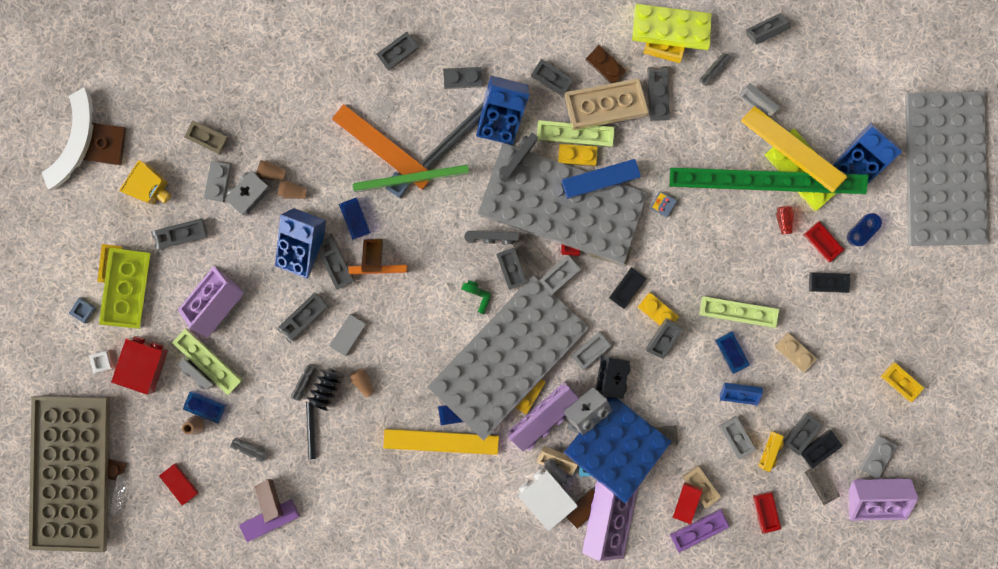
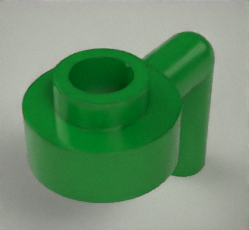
(472, 287)

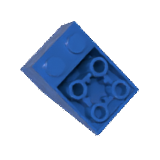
(502, 110)
(868, 153)
(299, 241)

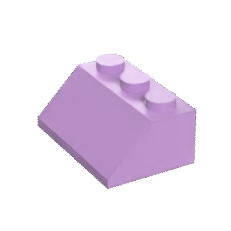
(210, 302)
(881, 499)

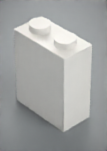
(546, 499)

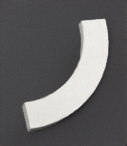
(78, 141)

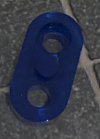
(863, 230)

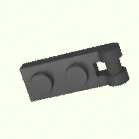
(658, 94)
(517, 157)
(180, 234)
(490, 237)
(335, 263)
(303, 316)

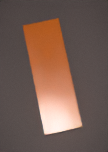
(385, 269)

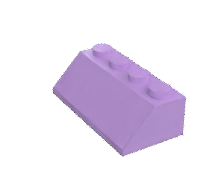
(542, 418)
(608, 525)

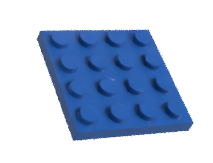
(619, 450)

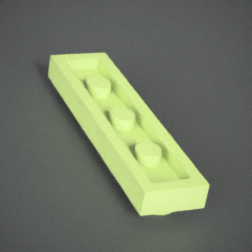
(563, 133)
(739, 312)
(207, 361)

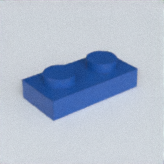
(741, 393)

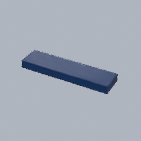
(601, 178)

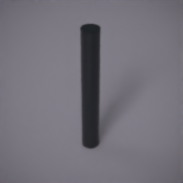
(310, 430)

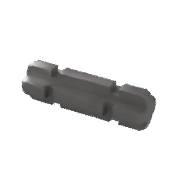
(716, 67)
(303, 382)
(249, 449)
(558, 473)

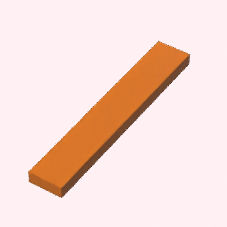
(378, 143)

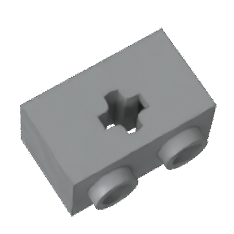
(257, 188)
(588, 411)

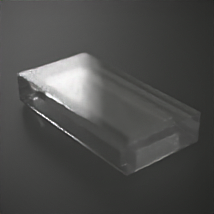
(121, 493)

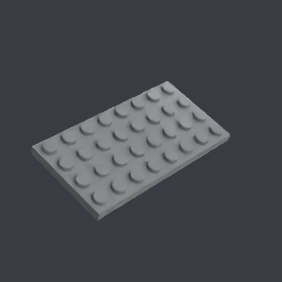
(946, 168)
(537, 204)
(508, 357)

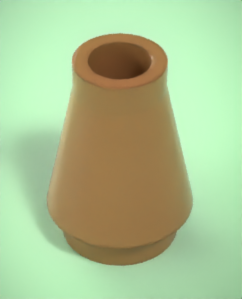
(271, 171)
(291, 190)
(362, 382)
(193, 425)

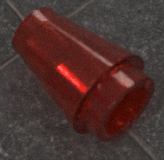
(785, 219)

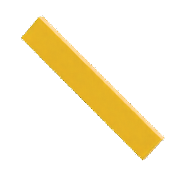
(793, 149)
(440, 441)

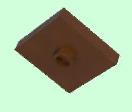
(106, 144)

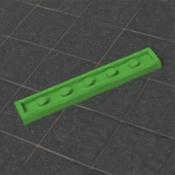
(410, 178)

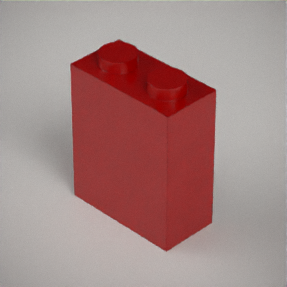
(139, 365)

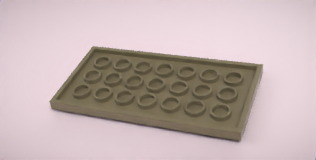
(69, 473)

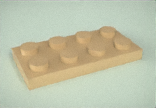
(606, 104)

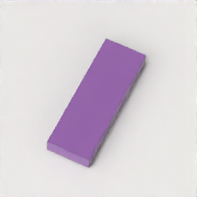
(256, 526)
(699, 530)

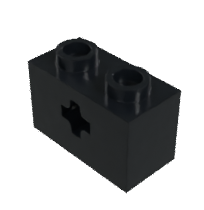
(606, 384)

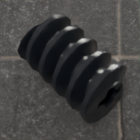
(325, 388)

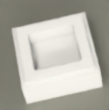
(101, 361)

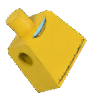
(145, 184)

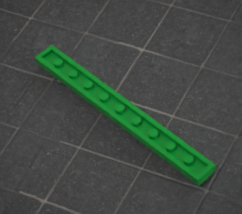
(761, 180)

